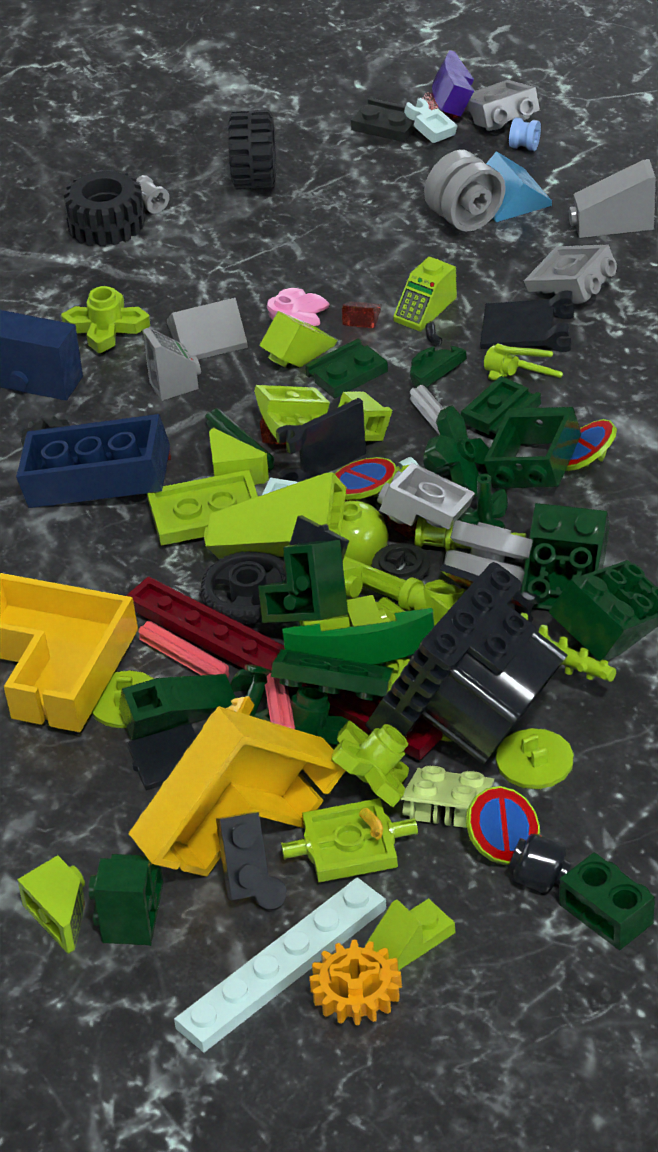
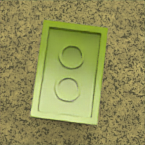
(184, 508)

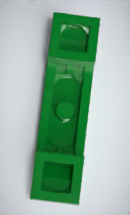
(364, 643)

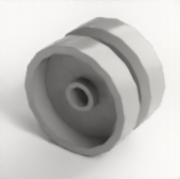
(464, 190)
(487, 546)

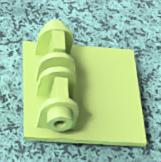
(435, 786)

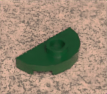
(433, 364)

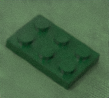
(332, 674)

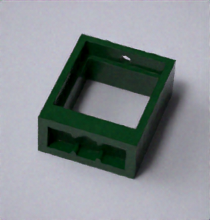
(521, 427)

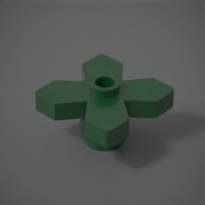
(454, 452)
(311, 716)

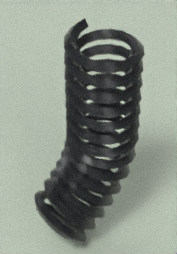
(433, 338)

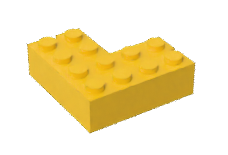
(64, 648)
(232, 770)

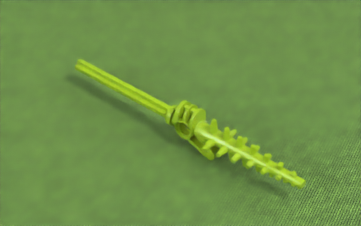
(441, 596)

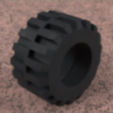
(252, 149)
(104, 207)

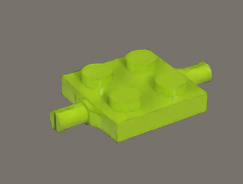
(342, 844)

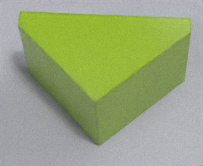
(233, 455)

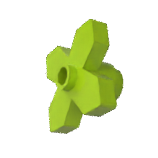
(105, 318)
(374, 759)

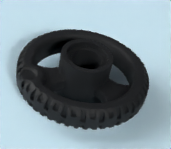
(243, 574)

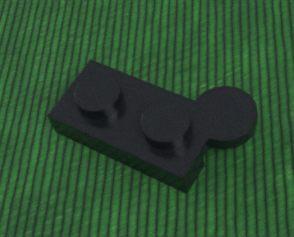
(246, 861)

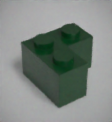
(312, 586)
(126, 898)

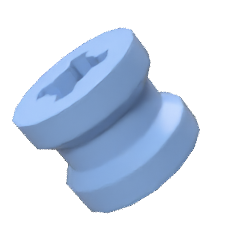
(524, 134)

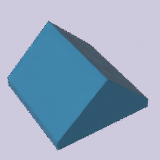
(521, 190)

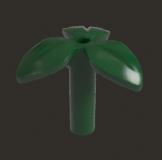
(488, 505)
(254, 681)

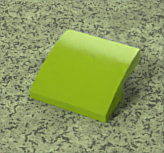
(289, 405)

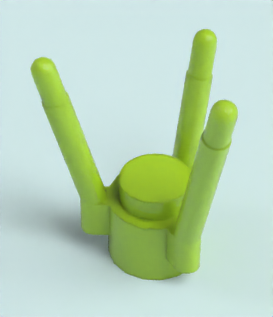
(501, 361)

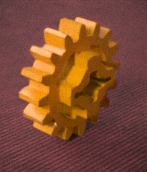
(355, 982)

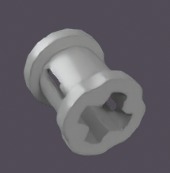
(150, 193)

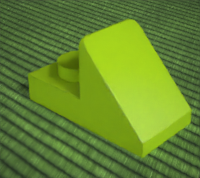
(411, 932)

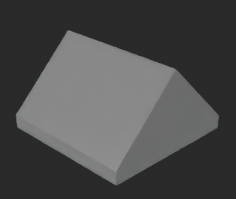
(209, 329)

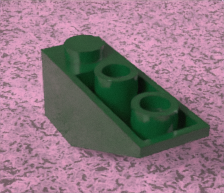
(172, 702)

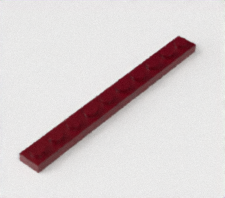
(246, 646)

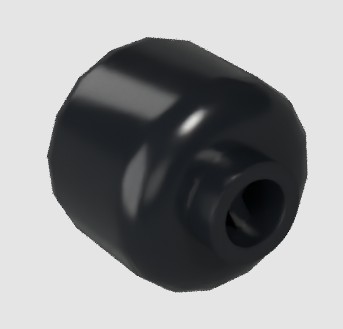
(539, 863)

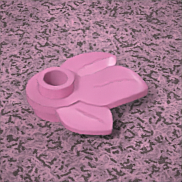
(298, 305)

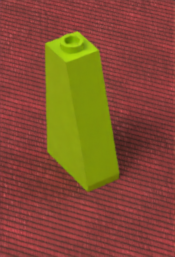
(269, 519)

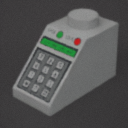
(169, 365)

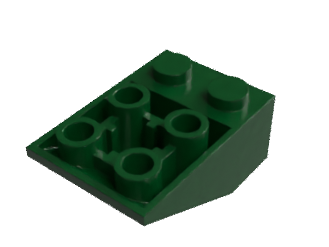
(564, 546)
(608, 609)

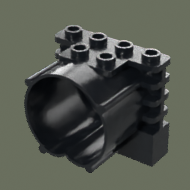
(473, 670)

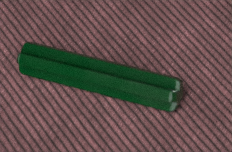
(221, 422)

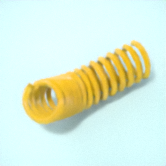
(373, 822)

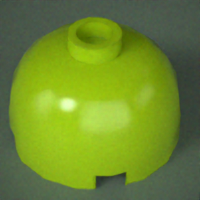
(364, 530)

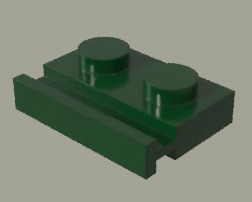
(346, 368)
(491, 406)

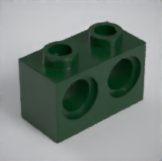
(607, 900)

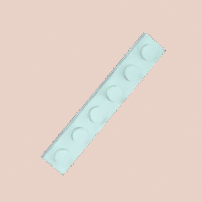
(279, 965)

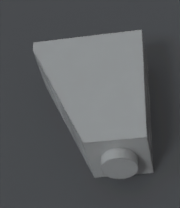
(616, 203)

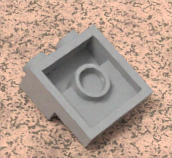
(502, 102)
(573, 269)
(423, 494)

